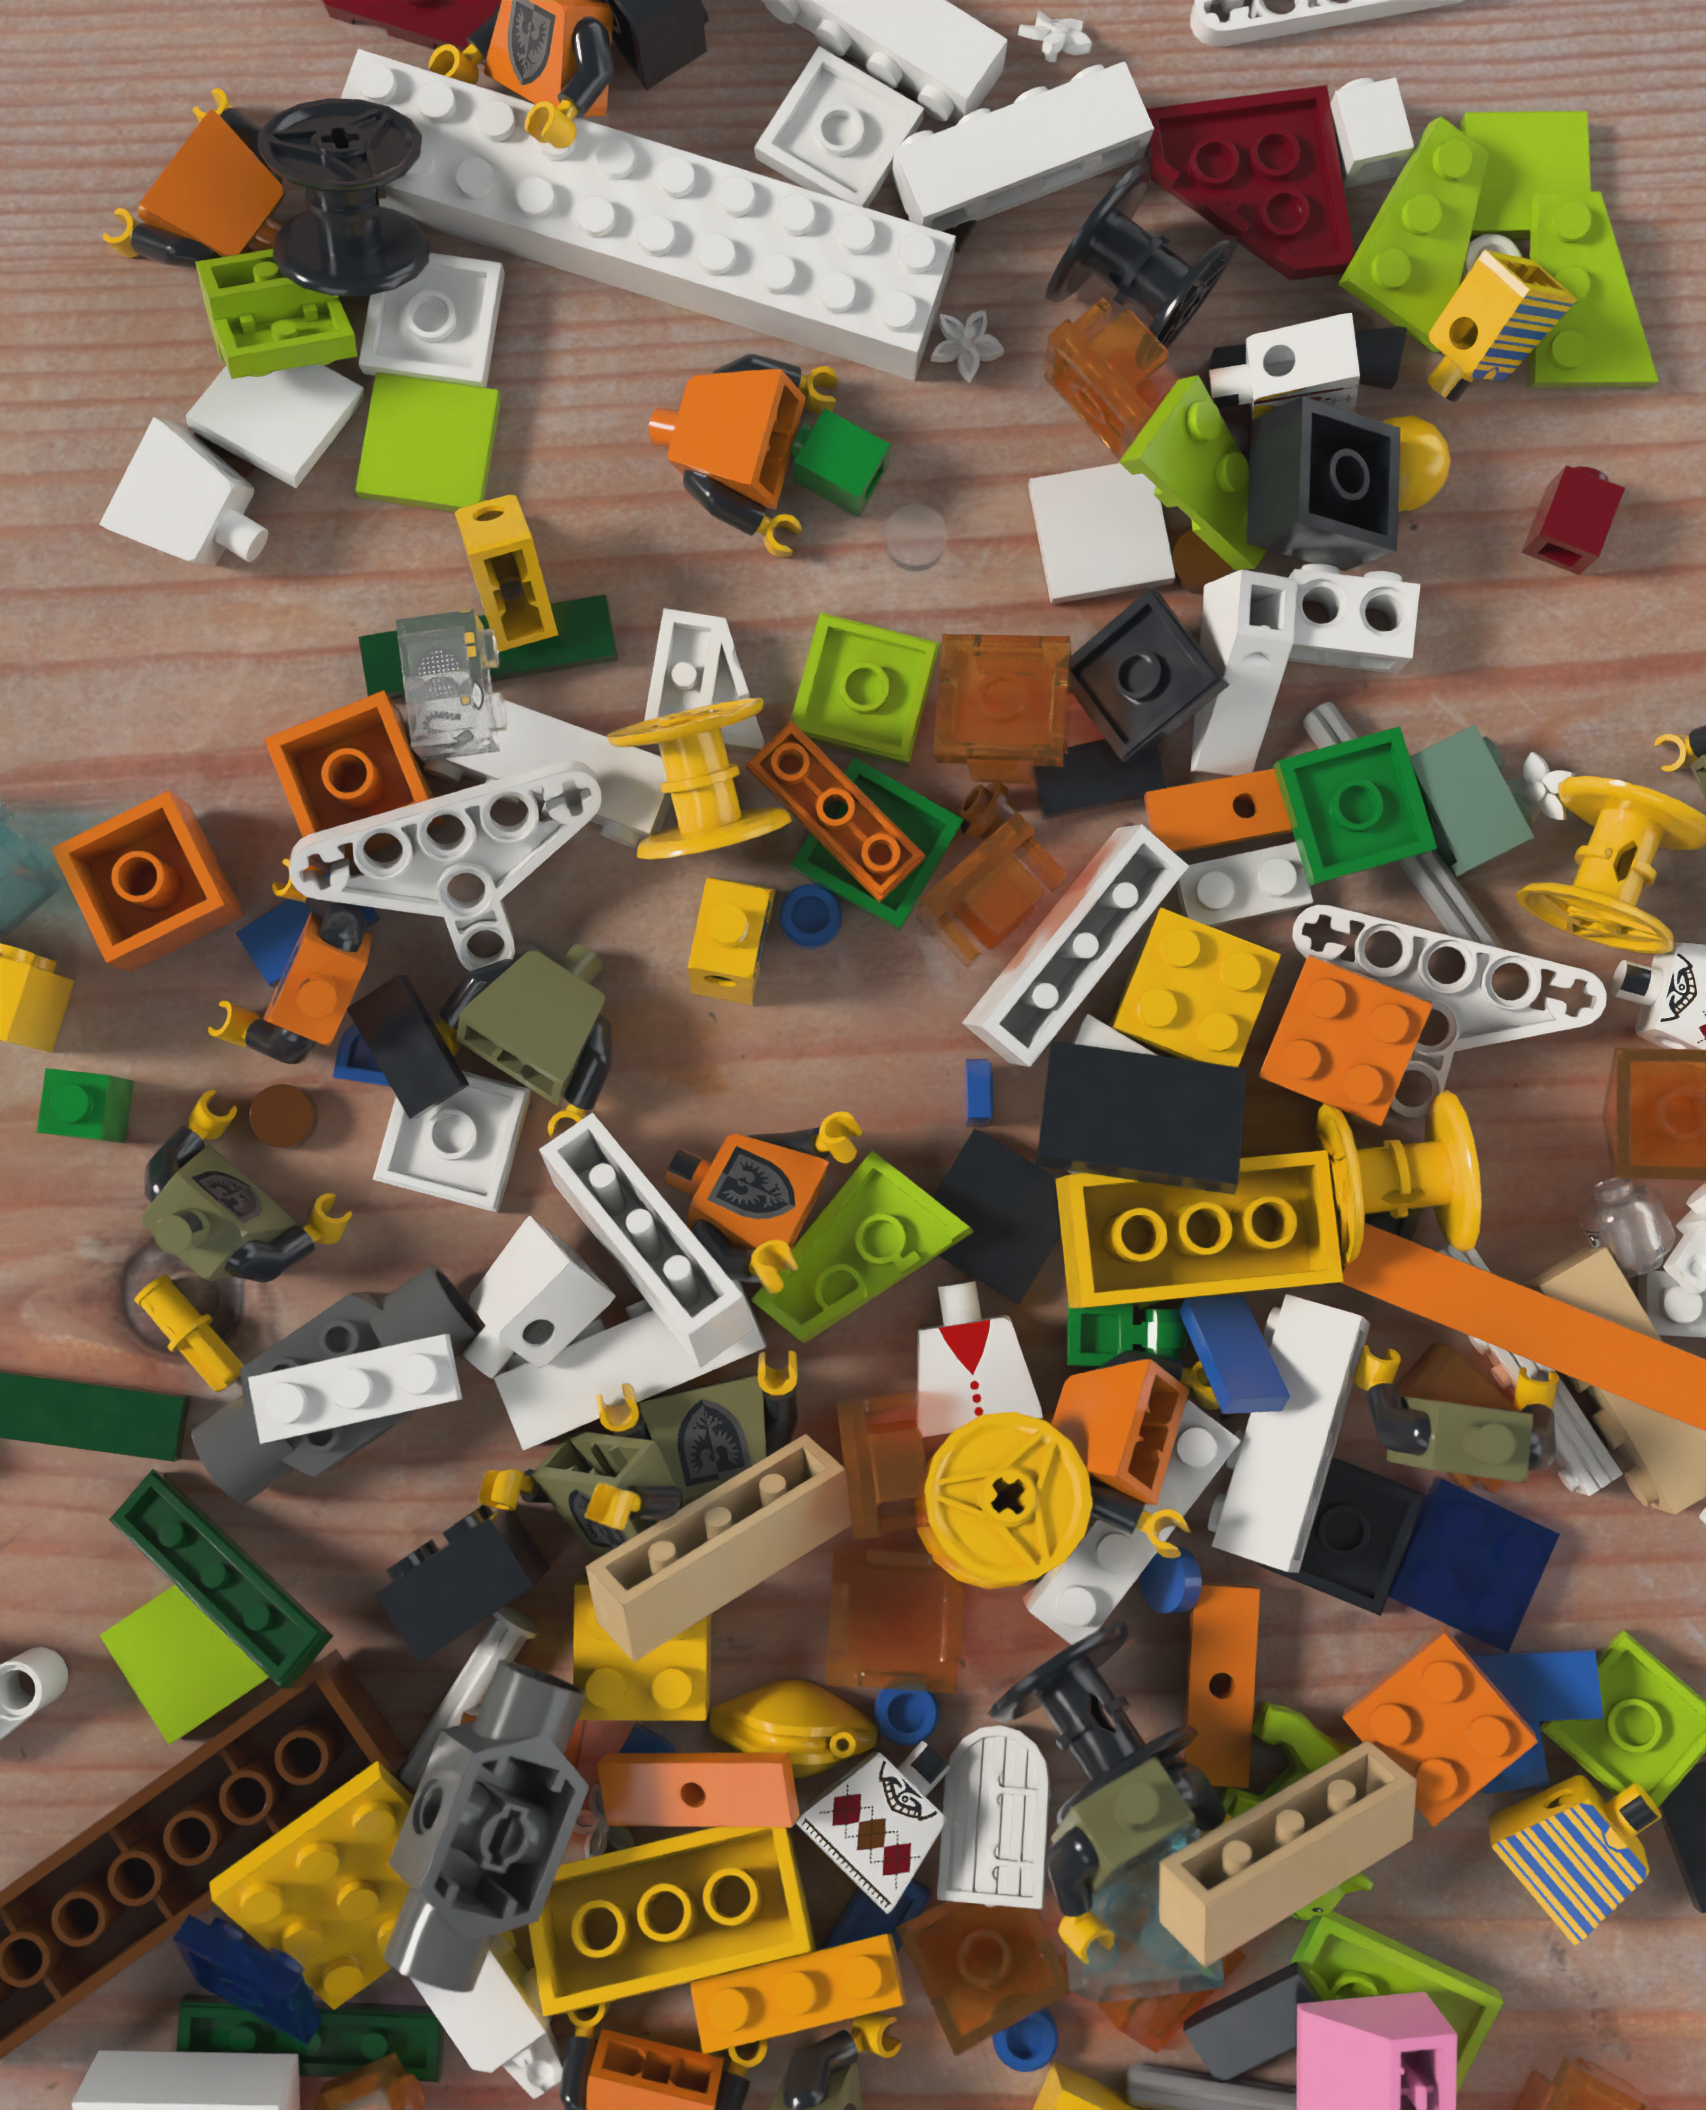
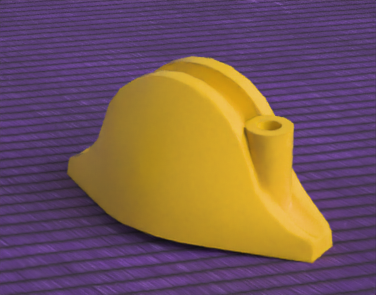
(795, 1719)

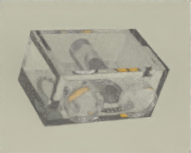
(450, 686)

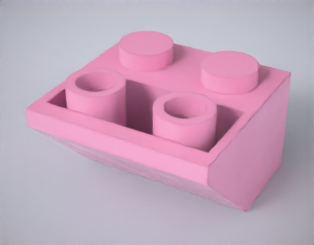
(1375, 2054)

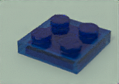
(1472, 1564)
(257, 1983)

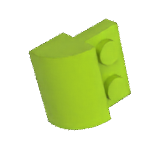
(268, 320)

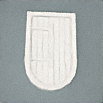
(995, 1821)

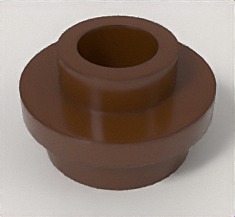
(986, 810)

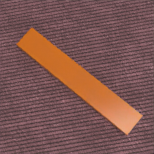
(1530, 1324)

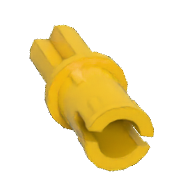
(190, 1333)

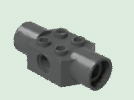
(355, 1324)
(487, 1827)

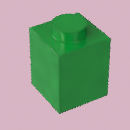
(839, 461)
(85, 1105)

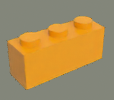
(798, 1993)

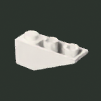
(1249, 640)

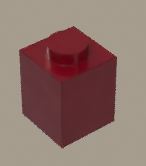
(1574, 519)

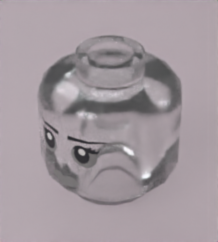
(1629, 1223)

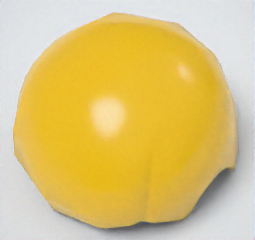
(1423, 461)

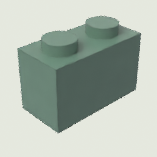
(1469, 801)

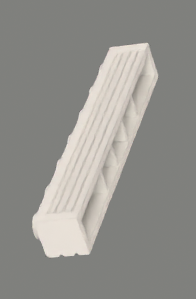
(1579, 1451)

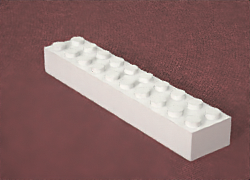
(664, 222)

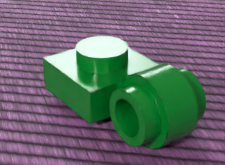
(1105, 1331)

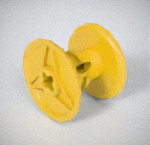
(700, 780)
(1616, 863)
(1405, 1176)
(1045, 1509)

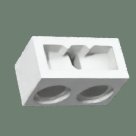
(1348, 637)

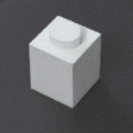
(1370, 131)

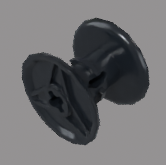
(344, 159)
(1138, 263)
(1074, 1701)

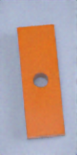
(1204, 815)
(861, 840)
(1222, 1641)
(698, 1789)

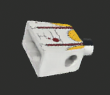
(1292, 362)

